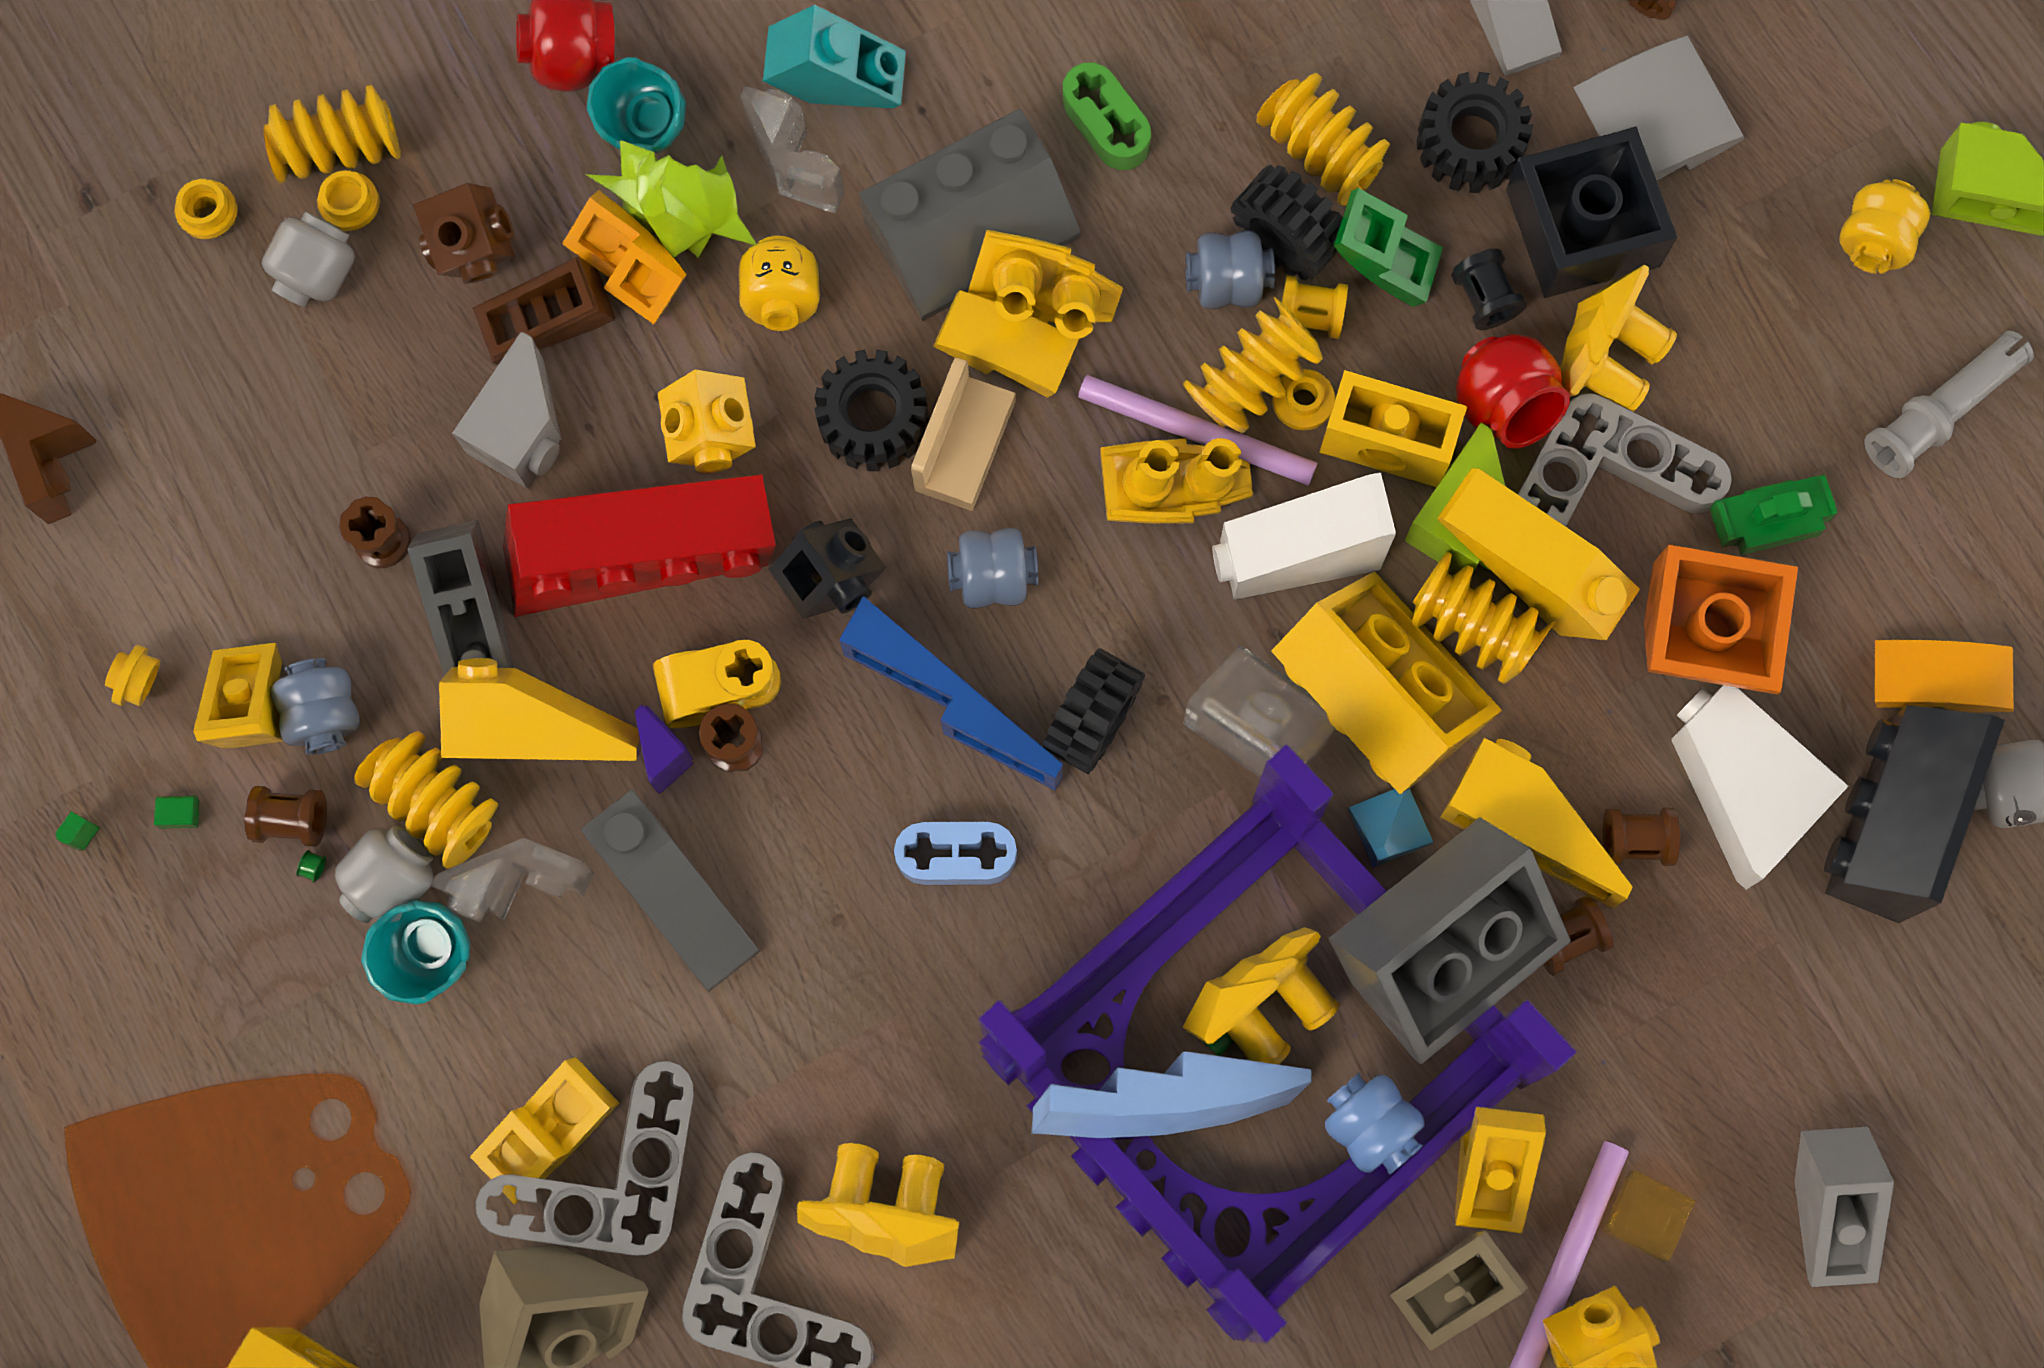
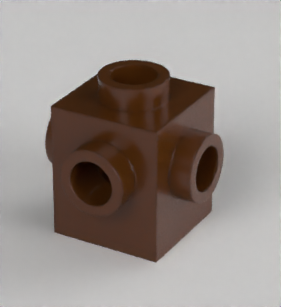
(465, 232)

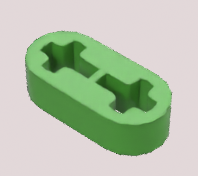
(1096, 123)

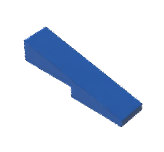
(968, 718)

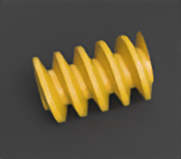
(329, 133)
(1322, 136)
(1255, 369)
(1478, 619)
(427, 798)

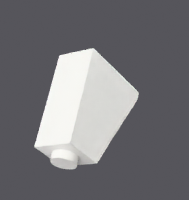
(1307, 539)
(1751, 780)

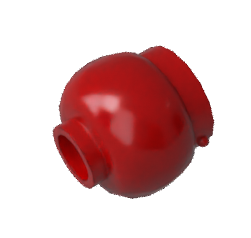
(566, 42)
(1512, 389)

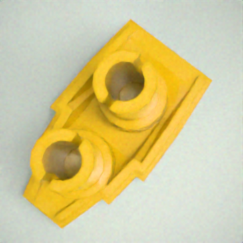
(1043, 282)
(1599, 320)
(1172, 480)
(1232, 999)
(901, 1232)

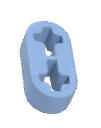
(955, 837)

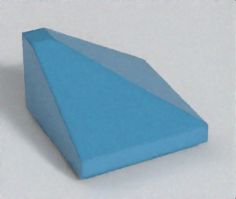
(1390, 826)

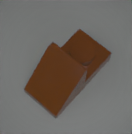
(33, 445)

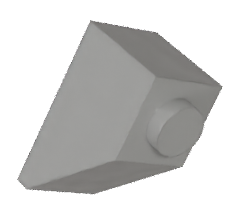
(514, 417)
(1842, 1205)

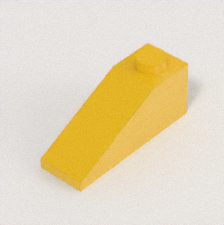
(1539, 558)
(517, 716)
(1528, 806)

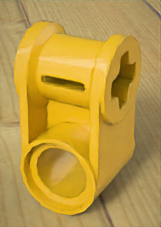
(701, 679)

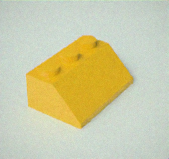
(1385, 681)

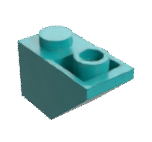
(833, 61)

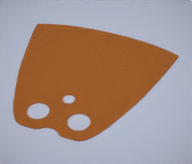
(202, 1218)

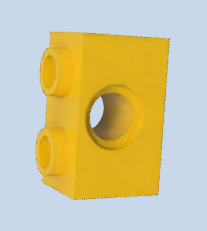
(1393, 429)

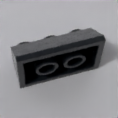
(1911, 810)

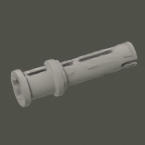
(1931, 419)

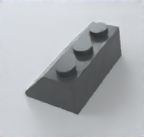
(938, 210)
(1452, 938)

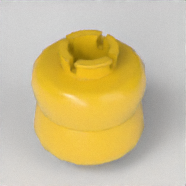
(1884, 226)

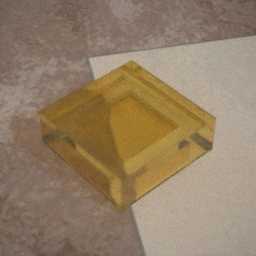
(1649, 1216)

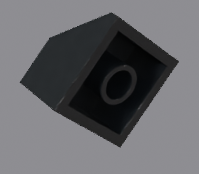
(1590, 212)

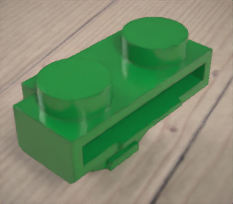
(1774, 514)

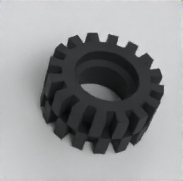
(1480, 101)
(1289, 220)
(863, 376)
(1093, 710)

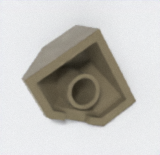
(556, 1309)

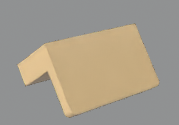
(961, 438)

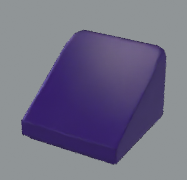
(662, 751)

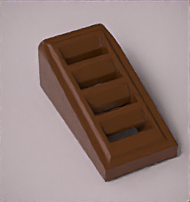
(551, 330)

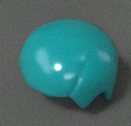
(636, 105)
(417, 954)

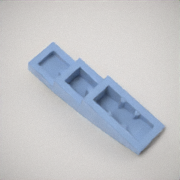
(1189, 1096)

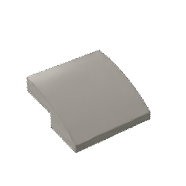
(1669, 102)

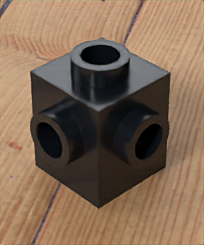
(827, 568)

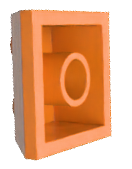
(1719, 618)

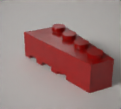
(634, 541)

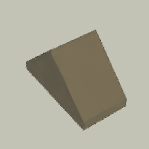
(1458, 1289)

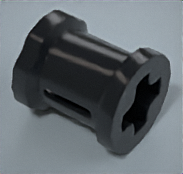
(1488, 289)

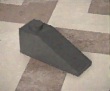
(460, 595)
(670, 890)

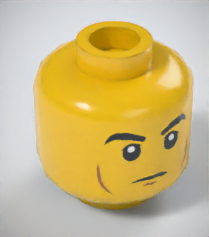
(778, 281)

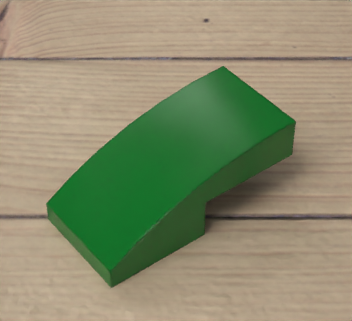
(1384, 250)

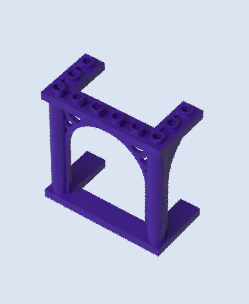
(1038, 1036)

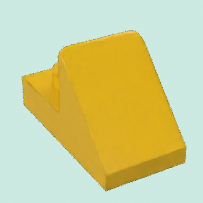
(237, 698)
(1498, 1169)

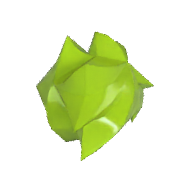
(676, 200)

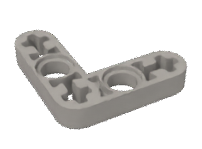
(1609, 451)
(608, 1204)
(739, 1284)

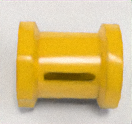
(1316, 305)

